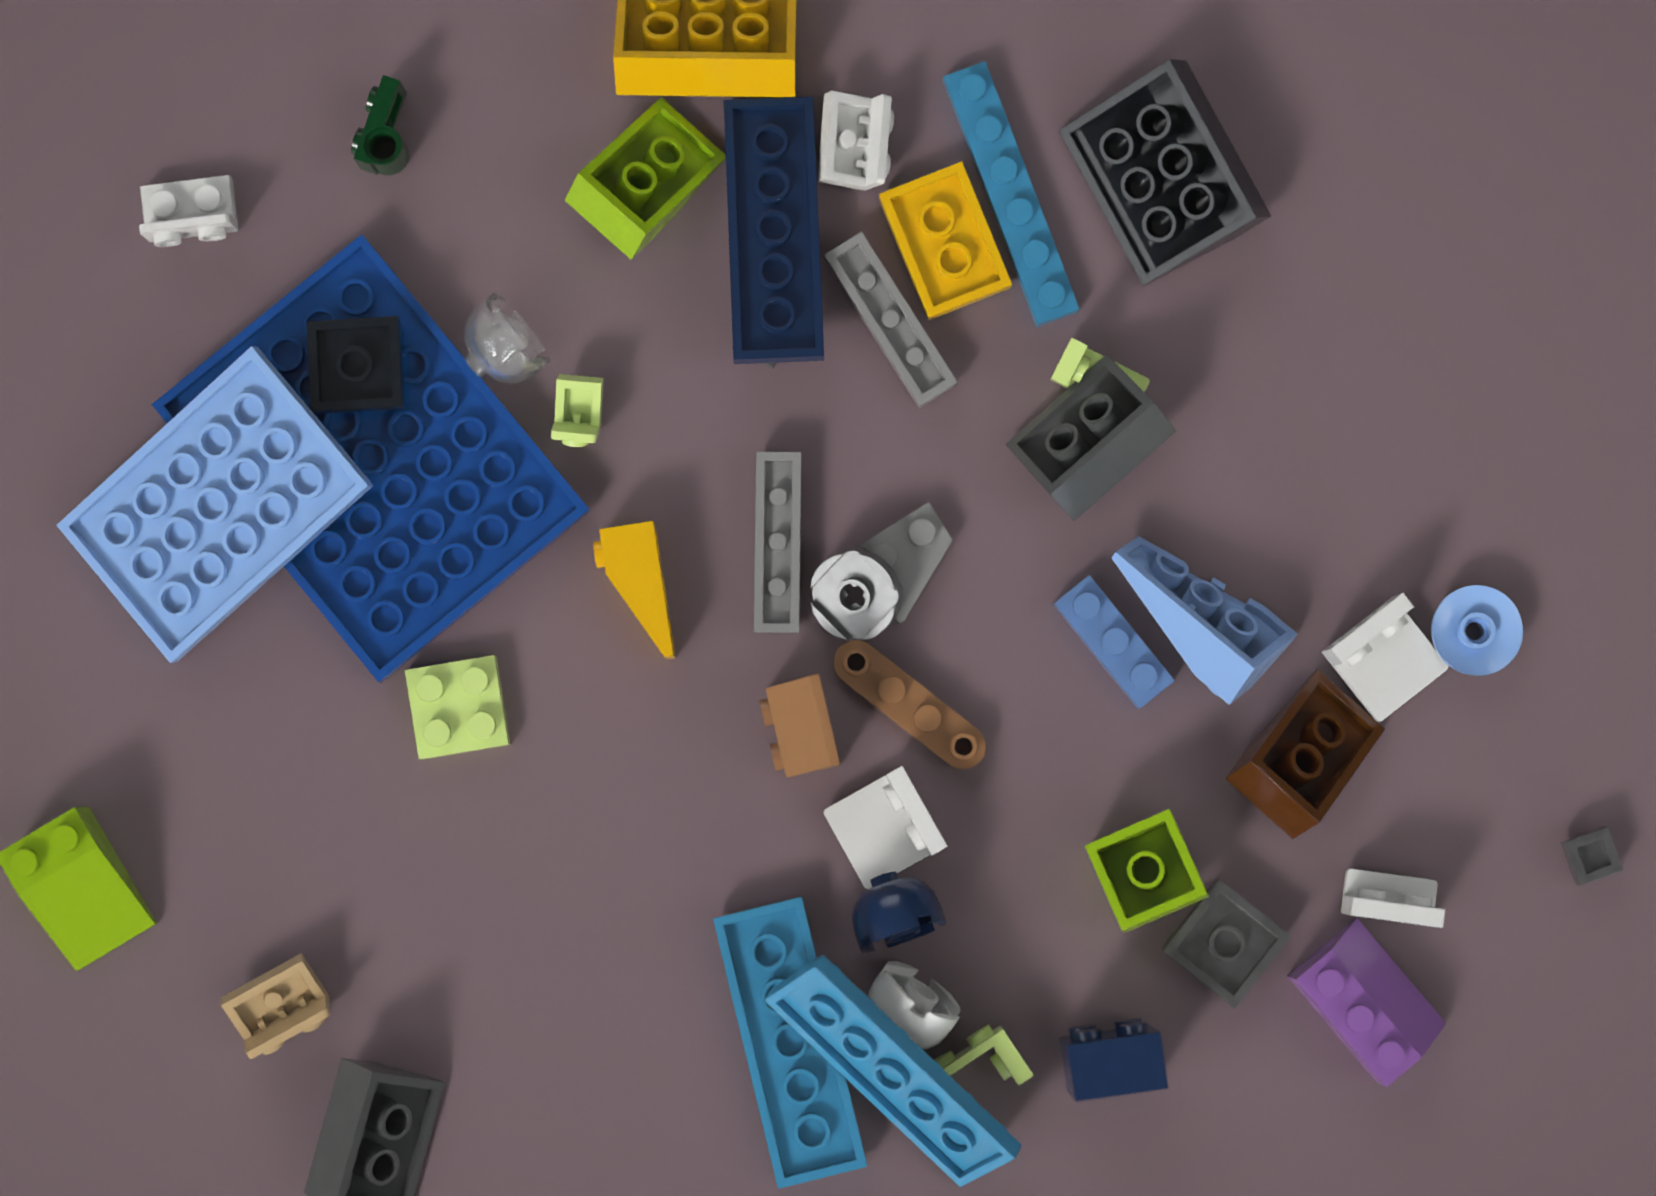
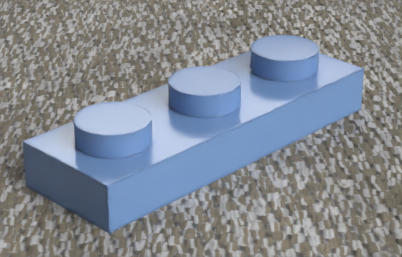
(1113, 642)

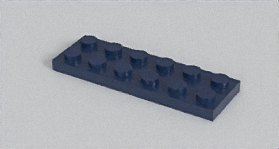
(773, 230)

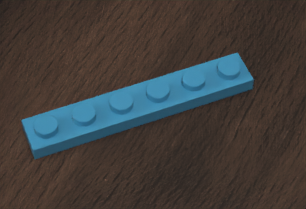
(1010, 194)

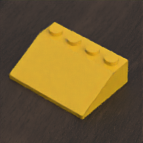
(705, 48)

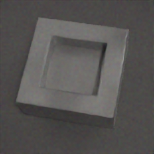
(1592, 856)

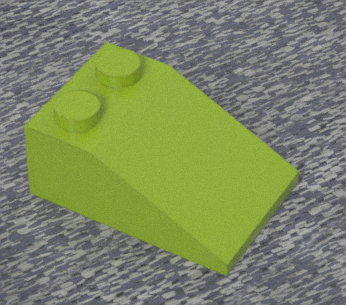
(644, 178)
(77, 887)

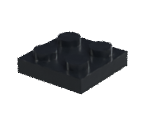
(355, 365)

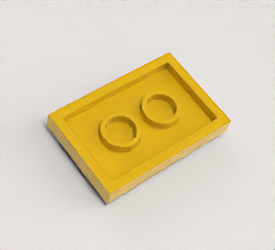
(945, 240)

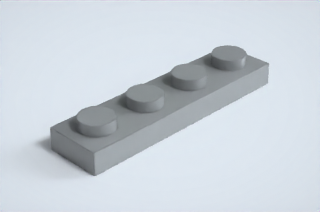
(890, 320)
(777, 542)

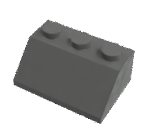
(1091, 437)
(374, 1131)

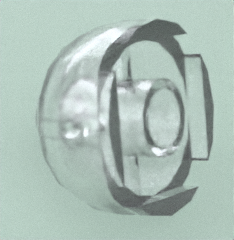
(502, 343)

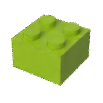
(1146, 871)

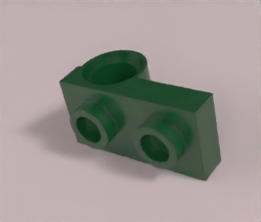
(384, 108)

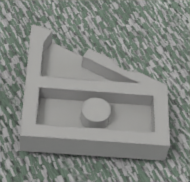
(913, 551)

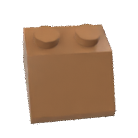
(801, 726)

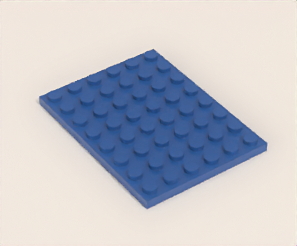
(453, 474)

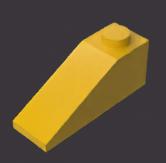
(636, 571)

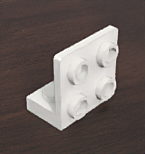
(1385, 658)
(884, 827)

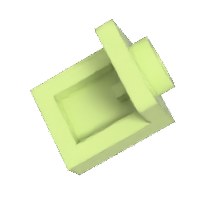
(577, 410)

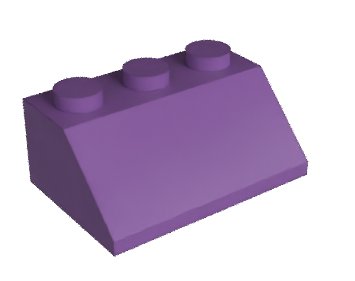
(1368, 1003)

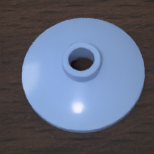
(1499, 630)

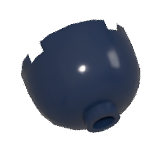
(895, 912)

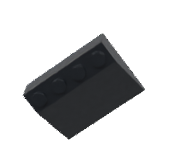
(1164, 171)

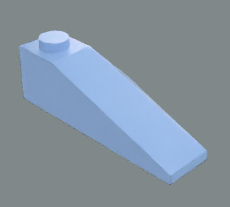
(1214, 633)

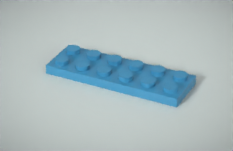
(892, 1071)
(797, 1091)

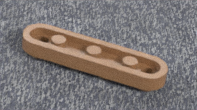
(909, 704)

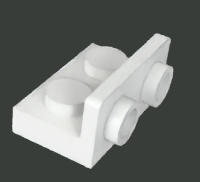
(188, 210)
(1391, 898)

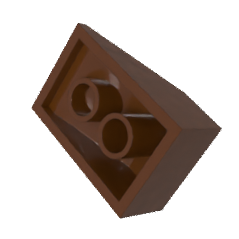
(1305, 755)

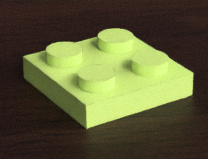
(457, 707)

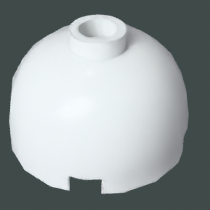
(919, 1010)

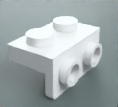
(855, 140)

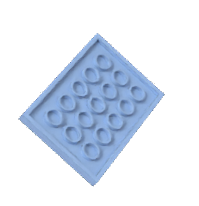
(214, 504)

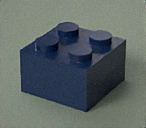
(1113, 1060)

